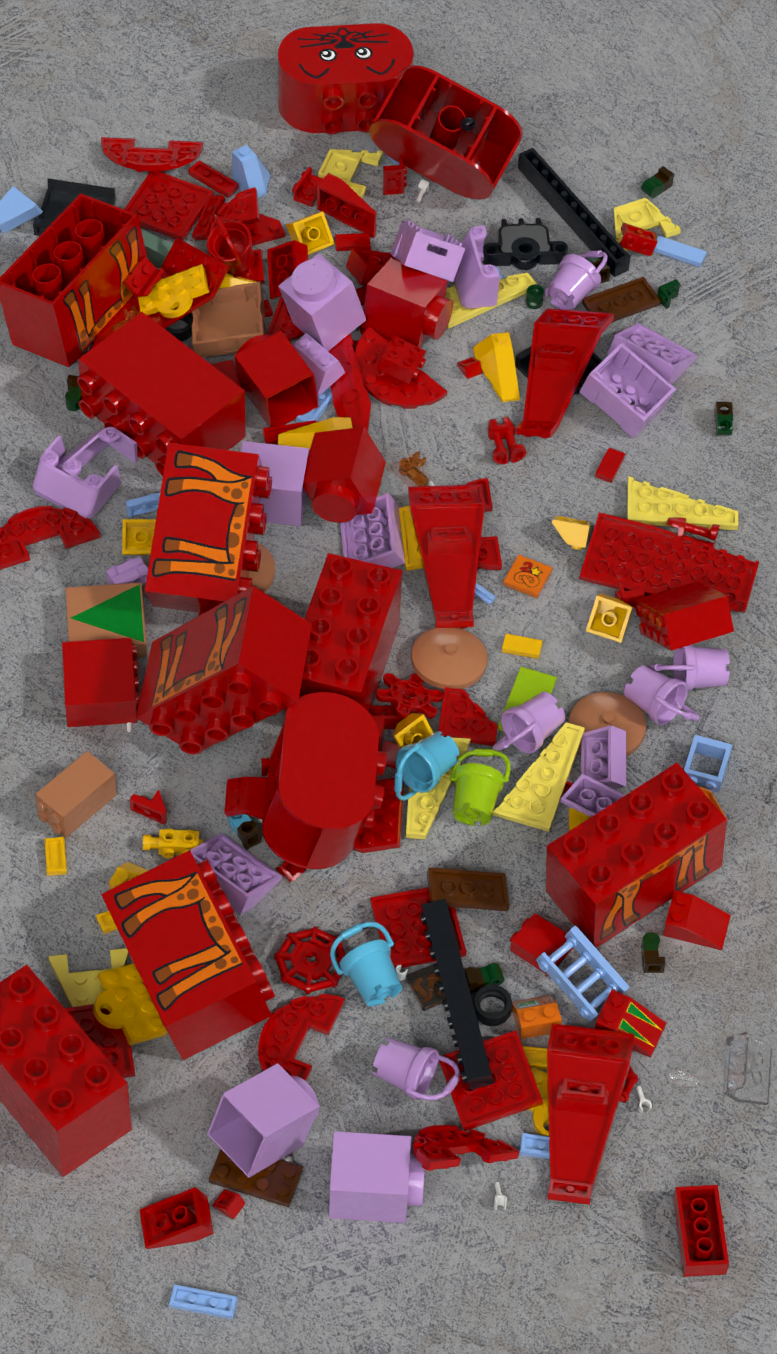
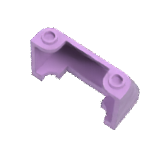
(476, 283)

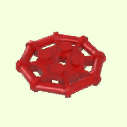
(302, 966)

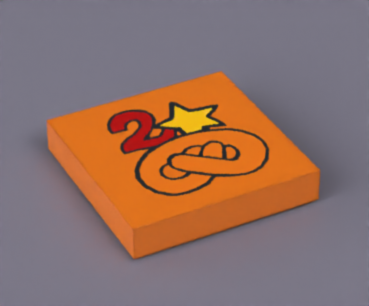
(527, 576)

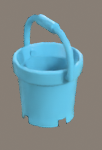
(424, 764)
(369, 966)

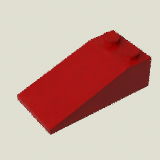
(345, 205)

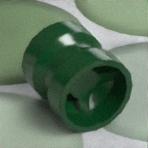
(534, 296)

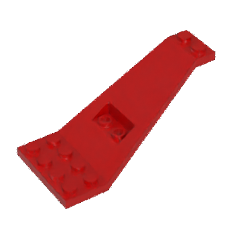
(180, 258)
(558, 359)
(449, 543)
(247, 797)
(584, 1091)

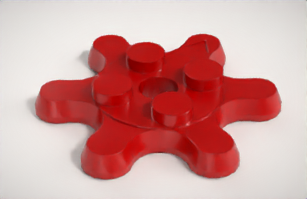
(401, 689)

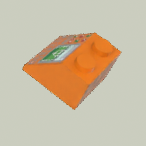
(535, 1016)

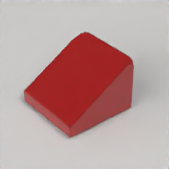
(470, 367)
(391, 750)
(289, 871)
(229, 1203)

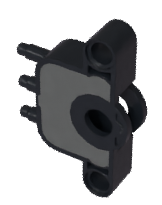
(524, 243)

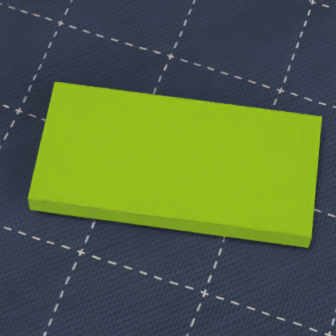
(527, 685)

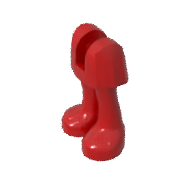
(505, 431)
(708, 532)

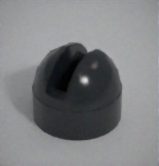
(467, 121)

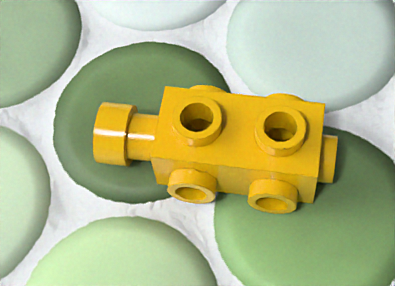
(172, 842)

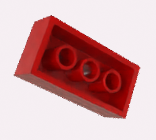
(700, 1230)

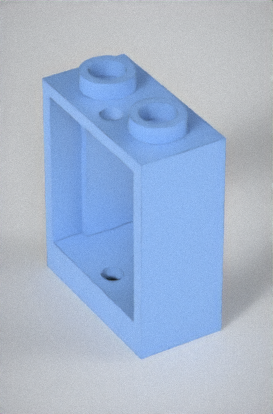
(712, 749)

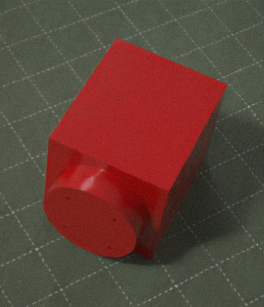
(407, 304)
(276, 379)
(343, 474)

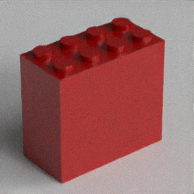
(684, 615)
(100, 682)

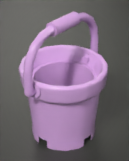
(575, 279)
(699, 666)
(659, 695)
(530, 723)
(412, 1069)

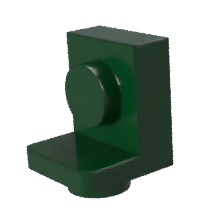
(667, 292)

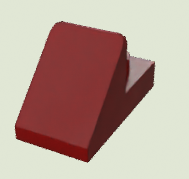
(152, 809)

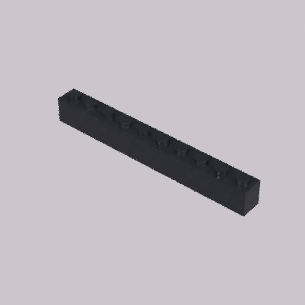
(572, 210)
(457, 993)

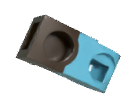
(245, 830)

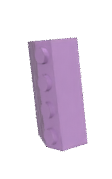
(655, 350)
(375, 536)
(237, 871)

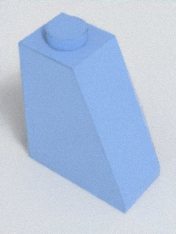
(249, 171)
(16, 210)

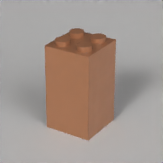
(75, 794)

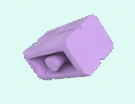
(129, 572)

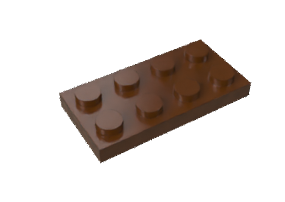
(623, 299)
(468, 889)
(273, 1184)

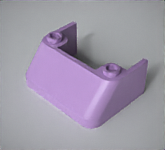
(92, 445)
(67, 490)

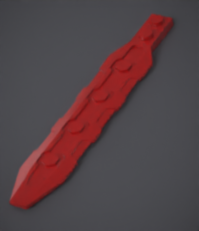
(348, 392)

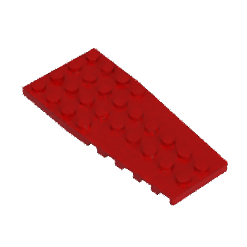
(659, 561)

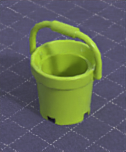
(477, 787)

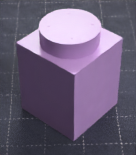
(322, 301)
(287, 472)
(264, 1119)
(374, 1177)

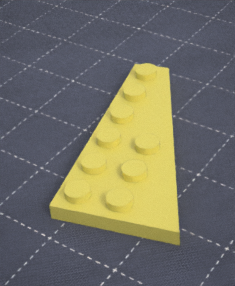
(509, 289)
(656, 505)
(542, 785)
(425, 806)

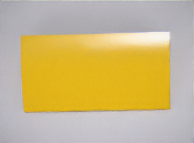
(137, 536)

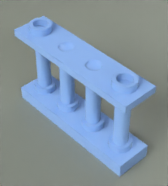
(589, 955)

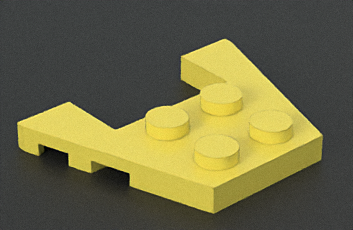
(345, 164)
(642, 215)
(83, 986)

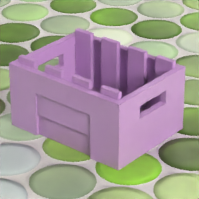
(437, 259)
(637, 384)

